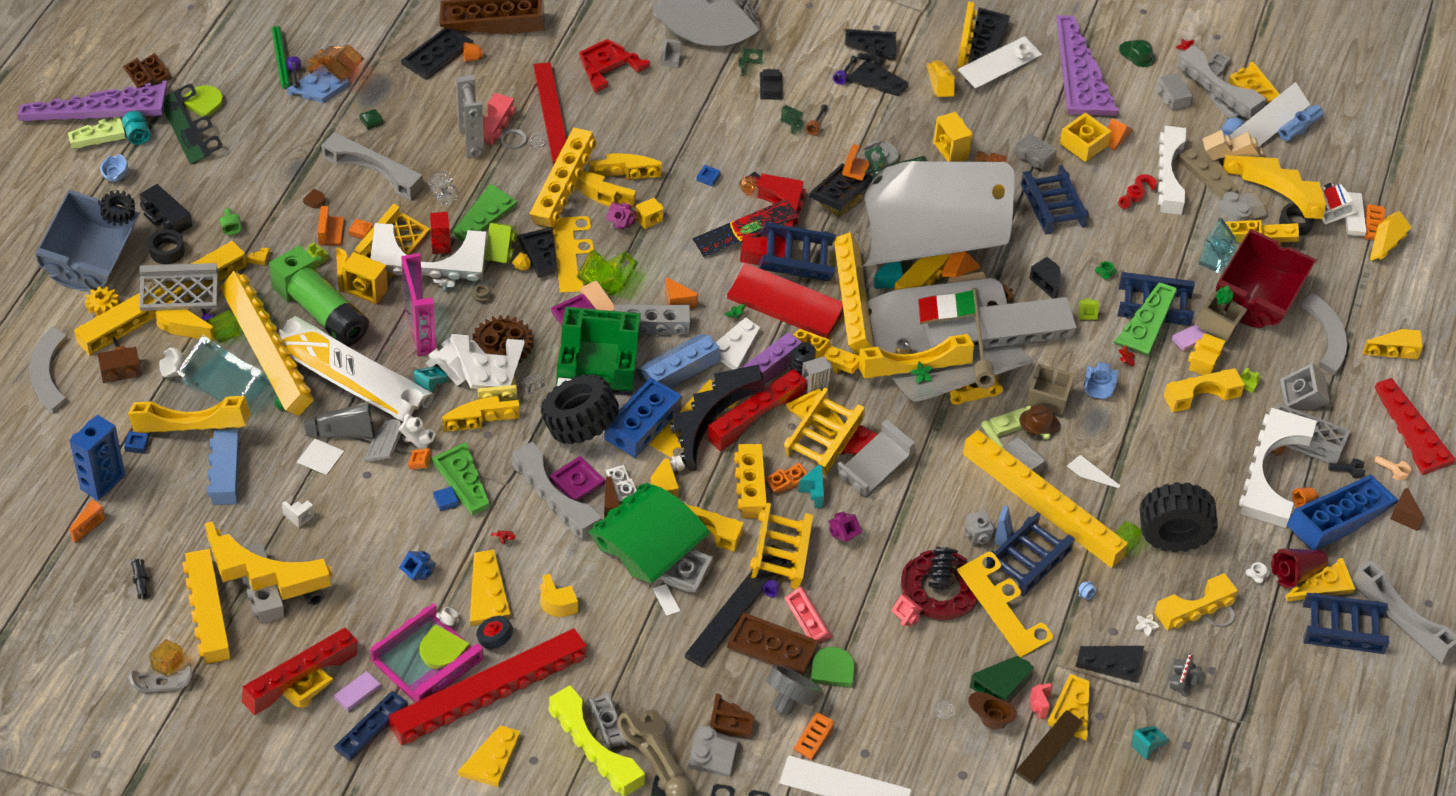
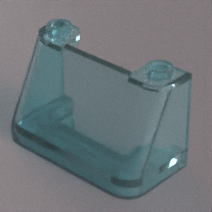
(221, 373)

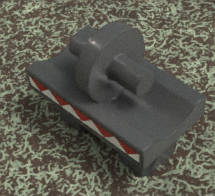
(1189, 675)

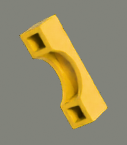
(1224, 384)
(725, 530)
(1175, 611)

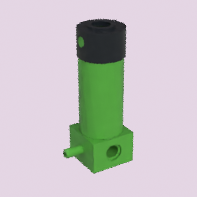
(296, 278)

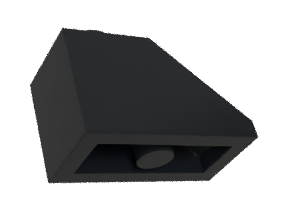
(1046, 276)

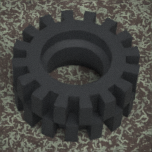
(117, 216)

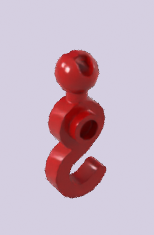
(1136, 192)

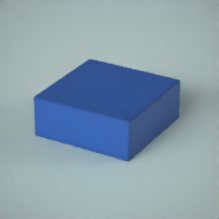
(708, 175)
(136, 442)
(445, 498)

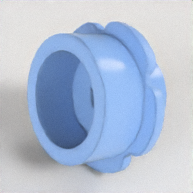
(1087, 590)

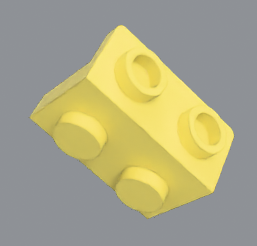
(503, 392)

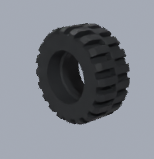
(579, 409)
(1178, 517)

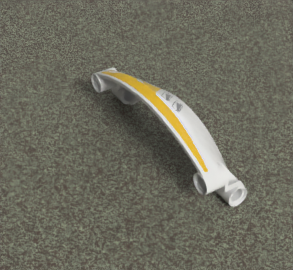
(353, 370)

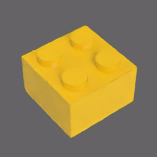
(952, 137)
(1085, 137)
(365, 278)

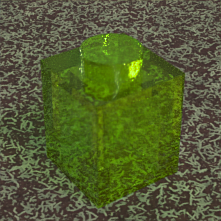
(224, 326)
(1129, 533)

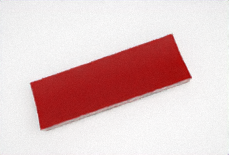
(786, 301)

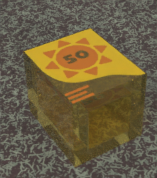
(166, 657)

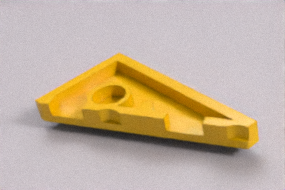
(1331, 581)

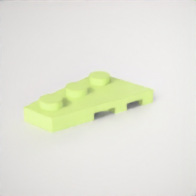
(103, 132)

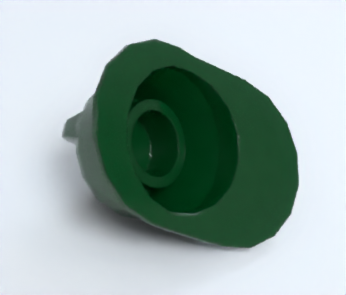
(1138, 52)

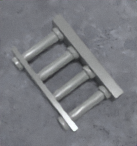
(470, 116)

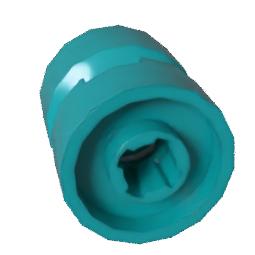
(136, 127)

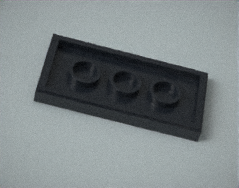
(436, 53)
(838, 189)

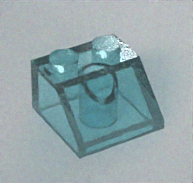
(1218, 247)

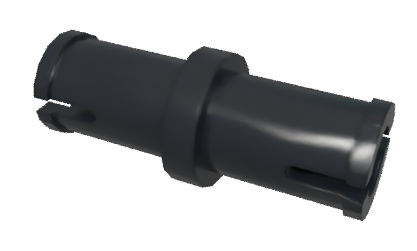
(140, 579)

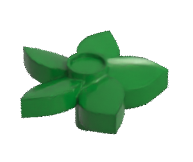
(736, 311)
(921, 372)

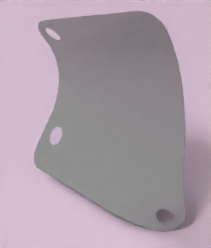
(938, 209)
(897, 317)

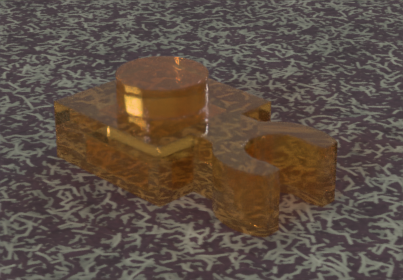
(993, 157)

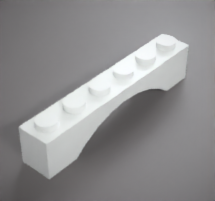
(1172, 193)

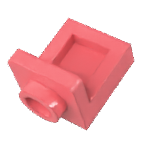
(907, 610)
(1038, 699)

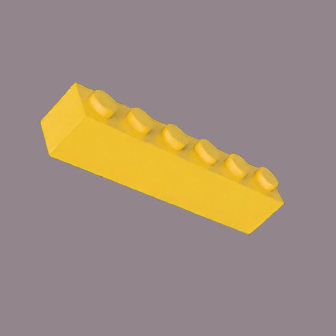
(207, 606)

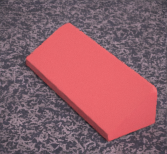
(808, 615)

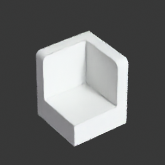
(298, 513)

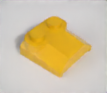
(303, 690)

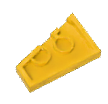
(803, 404)
(1074, 699)
(492, 757)

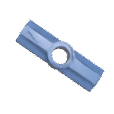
(1300, 122)

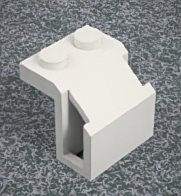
(449, 362)

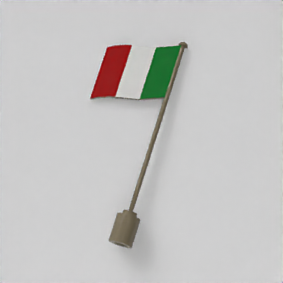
(958, 307)

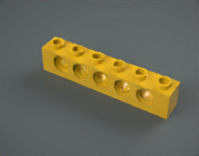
(563, 177)

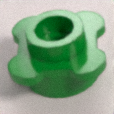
(1106, 269)
(1224, 295)

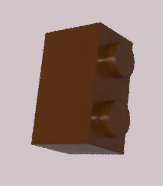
(119, 364)

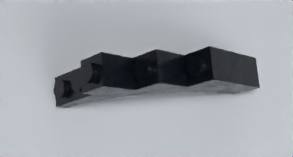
(707, 405)

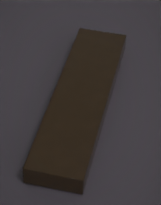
(1049, 747)

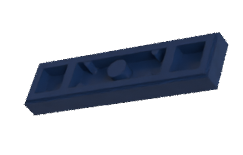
(369, 726)

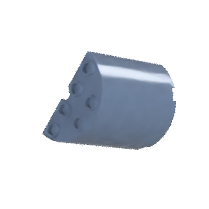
(80, 245)

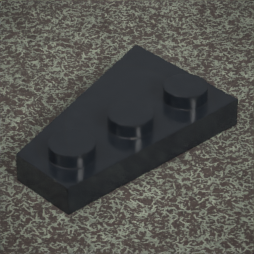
(872, 41)
(873, 75)
(540, 250)
(1114, 661)

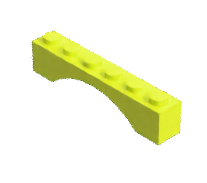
(621, 771)

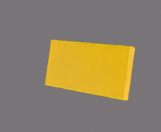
(967, 36)

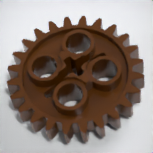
(493, 335)

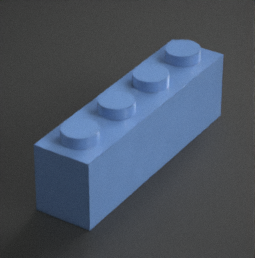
(224, 467)

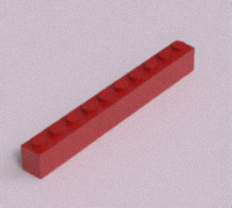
(487, 686)

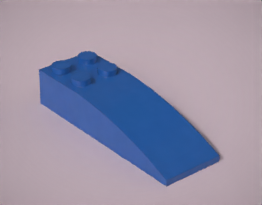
(1340, 512)

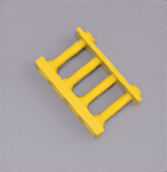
(834, 446)
(800, 542)

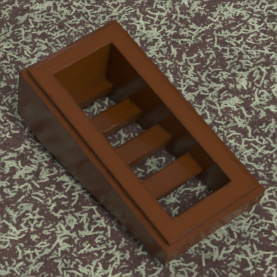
(611, 499)

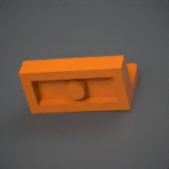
(854, 166)
(329, 228)

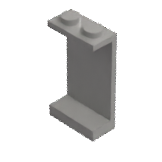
(877, 459)

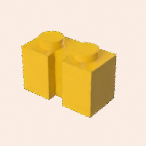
(1206, 354)

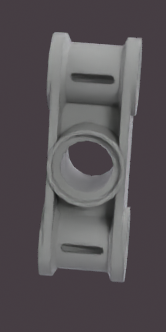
(602, 710)

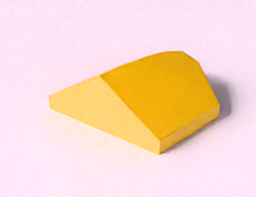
(342, 257)

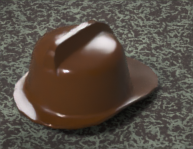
(1039, 420)
(991, 710)

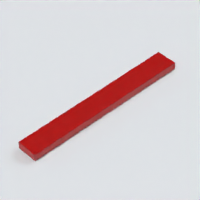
(550, 108)

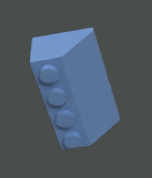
(682, 361)

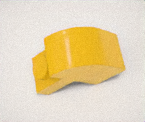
(555, 601)

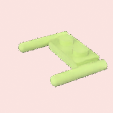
(1005, 425)

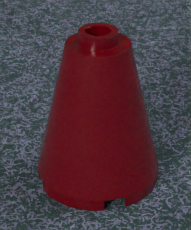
(1297, 565)

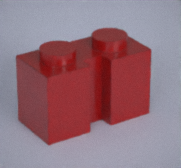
(440, 232)

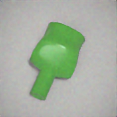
(230, 222)

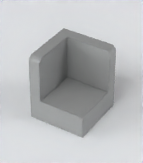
(671, 53)

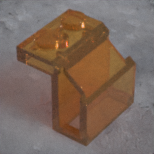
(338, 60)

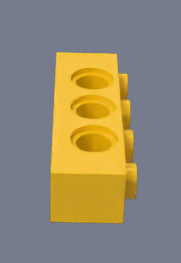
(751, 480)

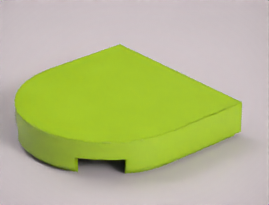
(205, 102)
(441, 648)

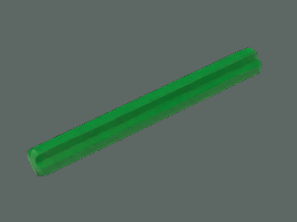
(280, 57)

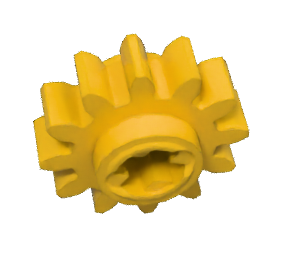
(101, 300)

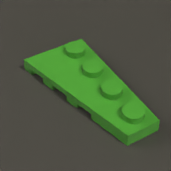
(488, 209)
(1146, 324)
(460, 473)

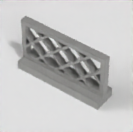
(178, 274)
(1320, 447)

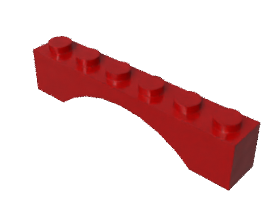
(730, 426)
(267, 688)

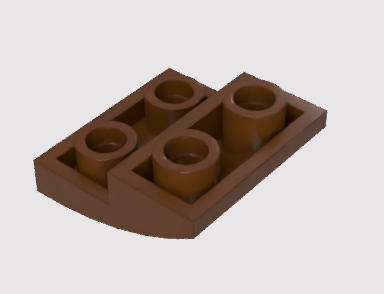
(147, 71)

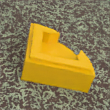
(259, 257)

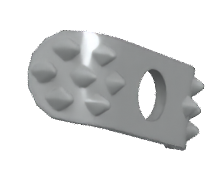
(147, 683)

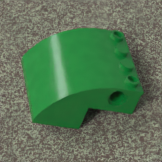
(599, 345)
(649, 532)

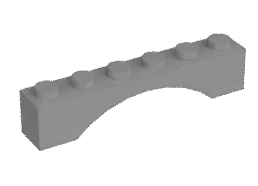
(1244, 101)
(344, 151)
(576, 515)
(1433, 637)

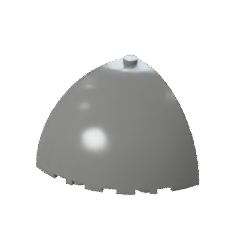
(708, 20)

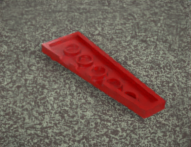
(1427, 448)

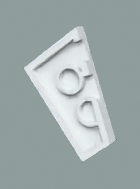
(737, 343)

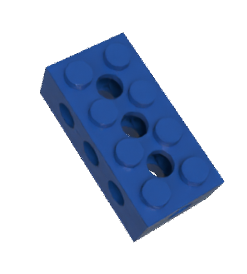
(643, 417)
(97, 457)

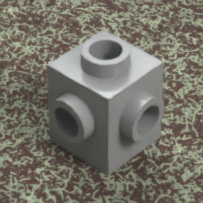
(979, 527)

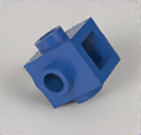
(418, 565)

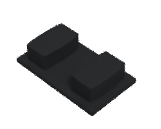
(771, 84)

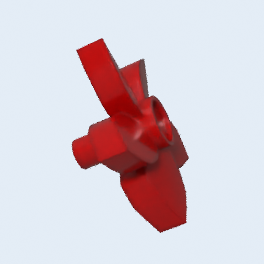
(1185, 44)
(1127, 357)
(504, 535)

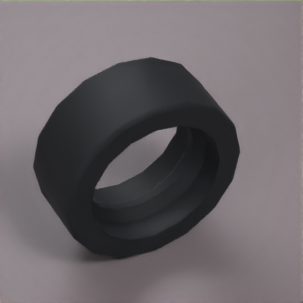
(1293, 209)
(165, 236)

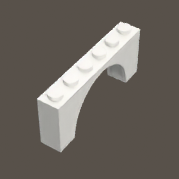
(465, 263)
(1260, 499)

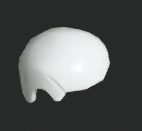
(172, 362)

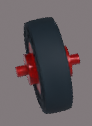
(494, 632)

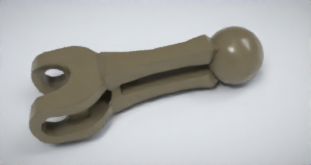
(650, 741)

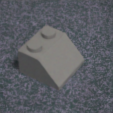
(1305, 389)

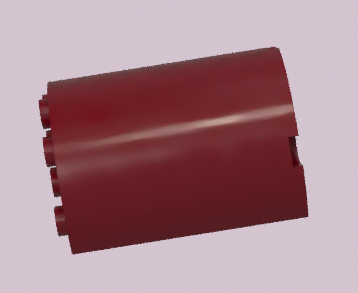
(1265, 278)

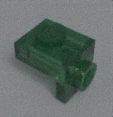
(792, 117)

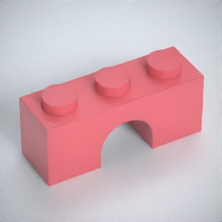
(499, 112)

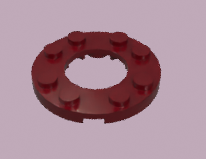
(940, 610)

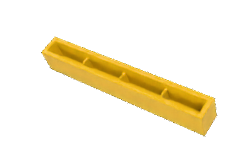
(853, 293)

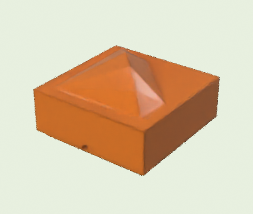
(360, 228)
(420, 459)

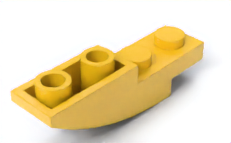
(630, 165)
(597, 189)
(1278, 232)
(837, 357)
(478, 411)

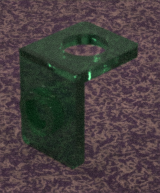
(746, 59)
(875, 166)

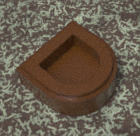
(314, 199)

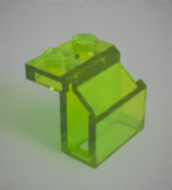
(608, 272)

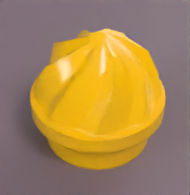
(522, 262)

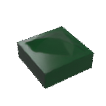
(371, 119)

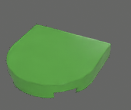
(833, 667)

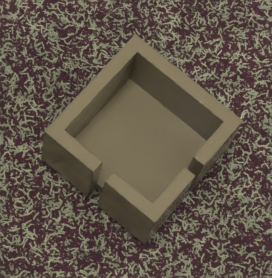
(1217, 324)
(1048, 394)

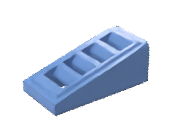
(1004, 528)

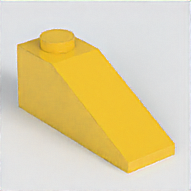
(183, 323)

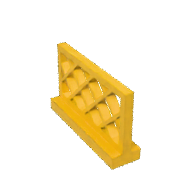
(391, 217)

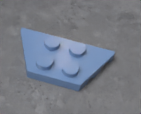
(319, 86)

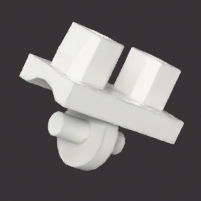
(415, 432)

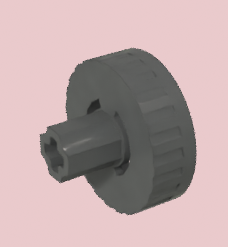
(791, 688)

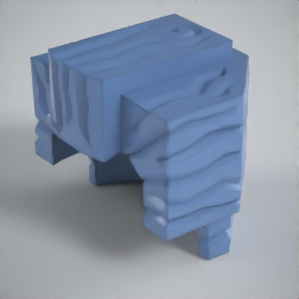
(1100, 381)

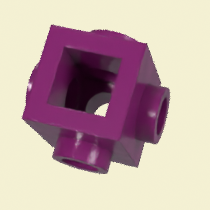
(621, 215)
(844, 526)

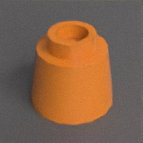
(472, 52)
(1303, 496)

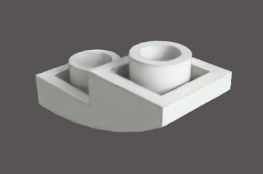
(623, 484)

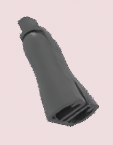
(346, 422)

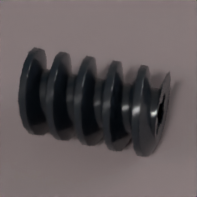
(801, 353)
(942, 568)

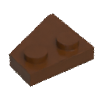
(731, 719)

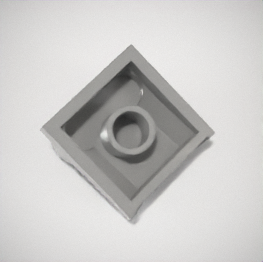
(1242, 206)
(688, 571)
(712, 752)

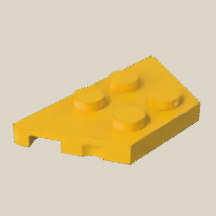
(1254, 79)

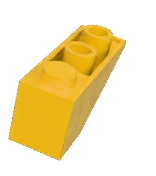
(941, 79)
(1388, 233)
(1398, 344)

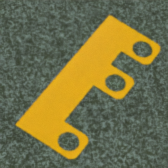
(566, 251)
(665, 440)
(996, 605)

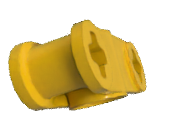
(974, 392)

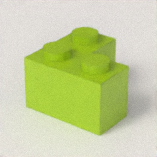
(500, 241)

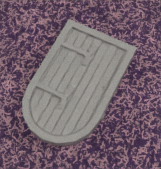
(384, 441)

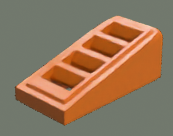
(1371, 214)
(87, 521)
(820, 724)

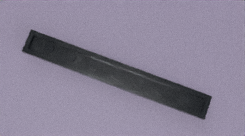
(731, 612)

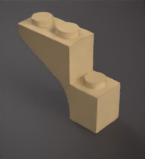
(1219, 145)

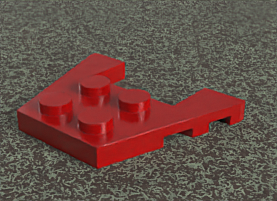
(605, 57)

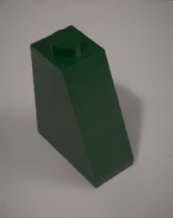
(1003, 679)

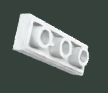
(1356, 222)

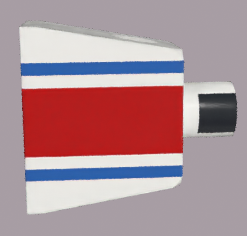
(1338, 203)

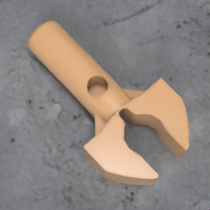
(1395, 468)

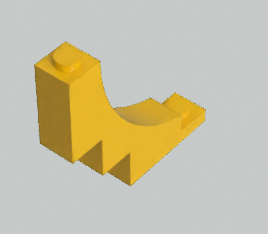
(1267, 172)
(291, 577)

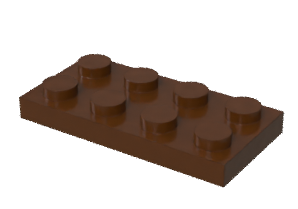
(772, 643)

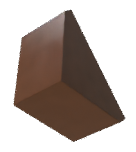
(1407, 511)

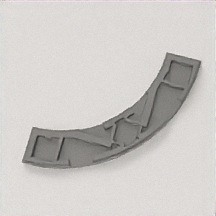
(1218, 64)
(1333, 330)
(40, 369)

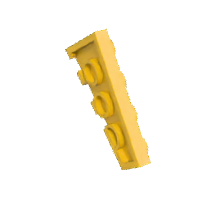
(488, 593)

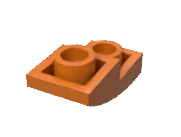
(785, 480)

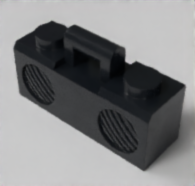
(164, 209)

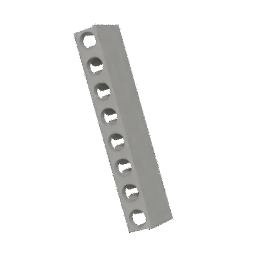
(1010, 321)

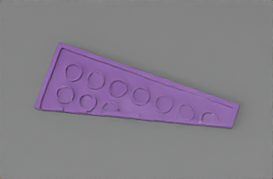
(1081, 75)
(100, 104)

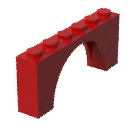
(773, 190)

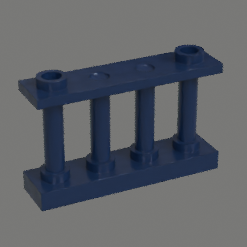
(1042, 208)
(794, 267)
(1146, 284)
(1037, 570)
(1342, 638)

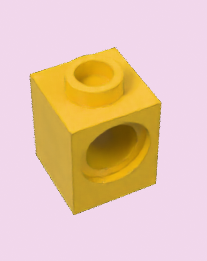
(649, 213)

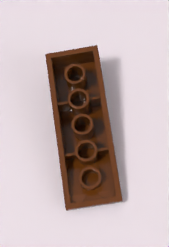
(493, 16)

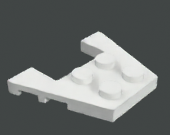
(487, 369)

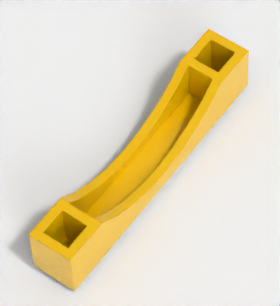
(951, 352)
(151, 417)

